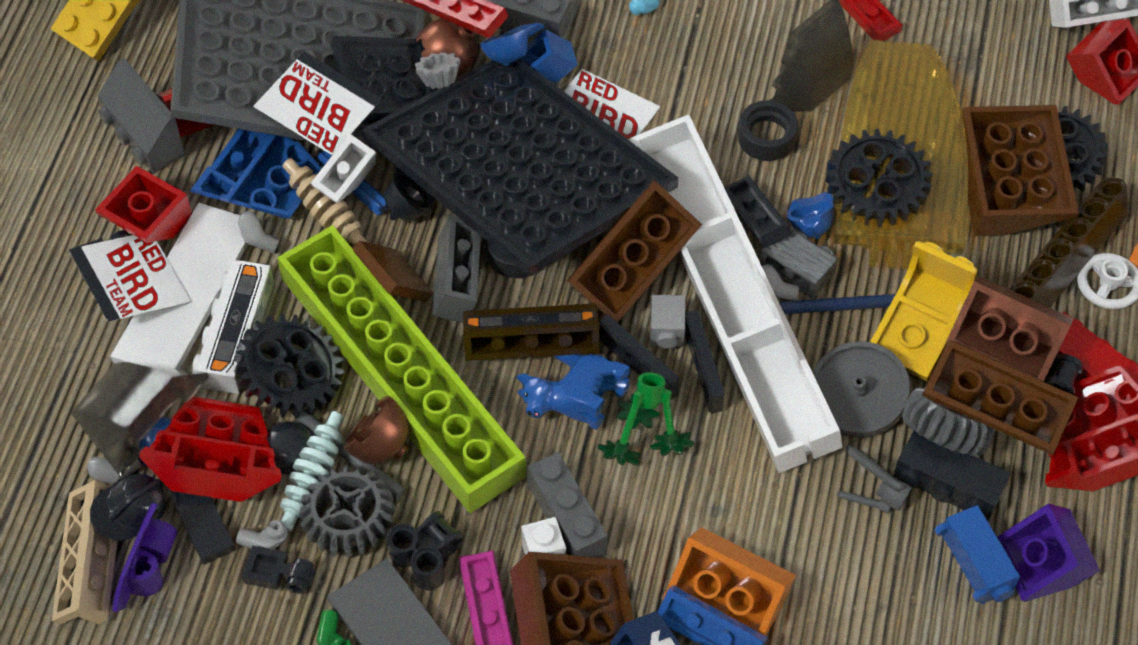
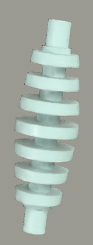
(314, 461)

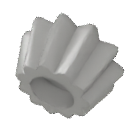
(438, 69)

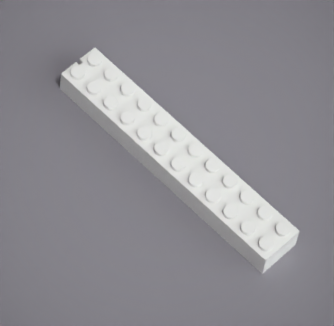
(724, 274)

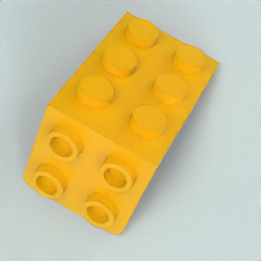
(93, 23)
(925, 308)

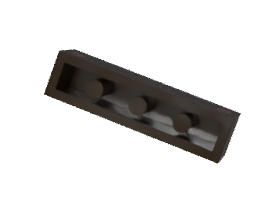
(531, 332)

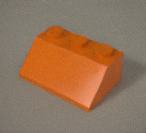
(732, 580)

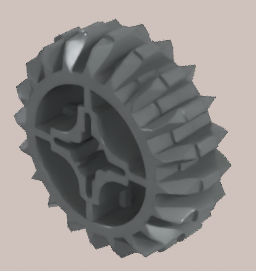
(945, 425)
(340, 527)

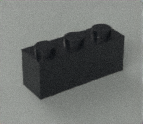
(951, 475)

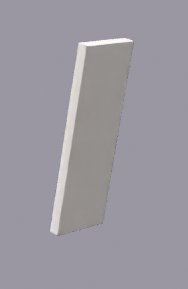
(198, 259)

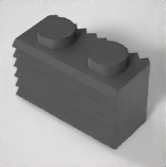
(801, 262)

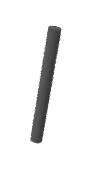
(397, 490)

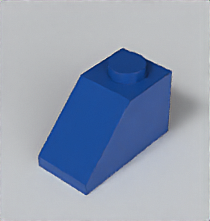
(550, 56)

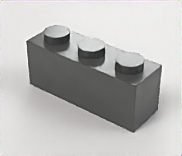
(456, 270)
(562, 498)

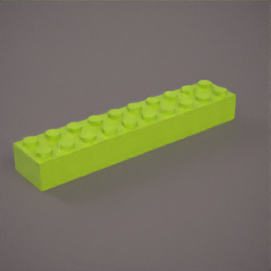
(400, 362)

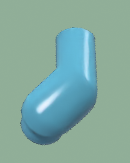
(643, 6)

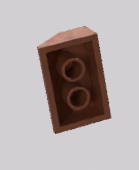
(1010, 328)

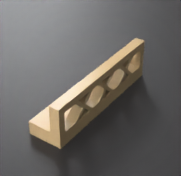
(94, 560)

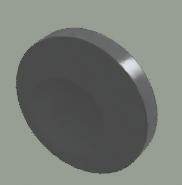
(863, 387)

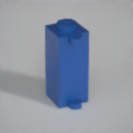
(979, 555)

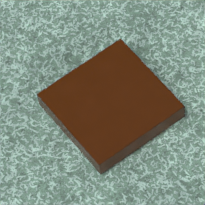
(392, 271)

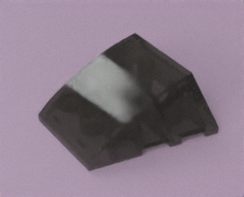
(815, 60)
(128, 405)

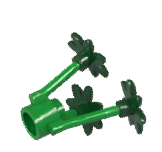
(648, 395)

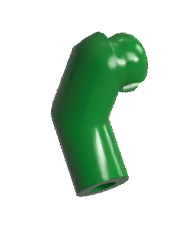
(327, 630)

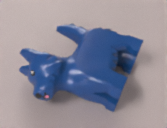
(579, 391)

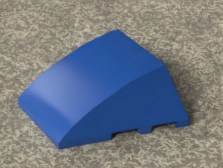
(253, 175)

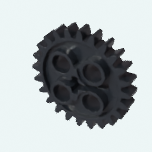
(1083, 143)
(851, 164)
(288, 366)

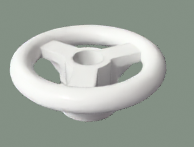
(1113, 274)

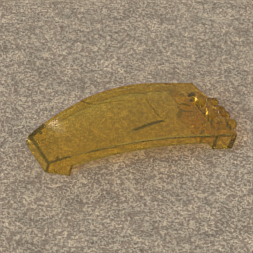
(912, 94)

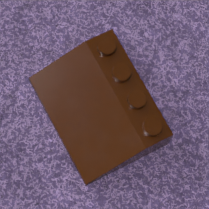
(1016, 169)
(569, 599)

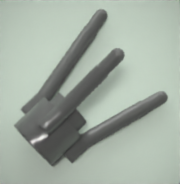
(892, 491)

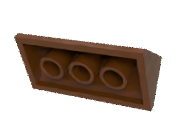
(634, 252)
(1000, 397)

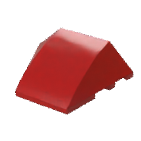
(1100, 435)
(214, 451)

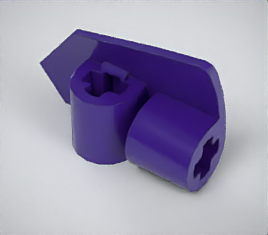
(141, 571)

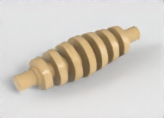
(322, 206)

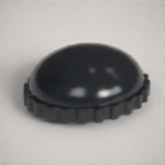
(287, 442)

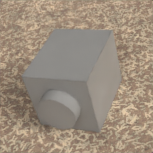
(667, 321)

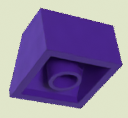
(1048, 552)

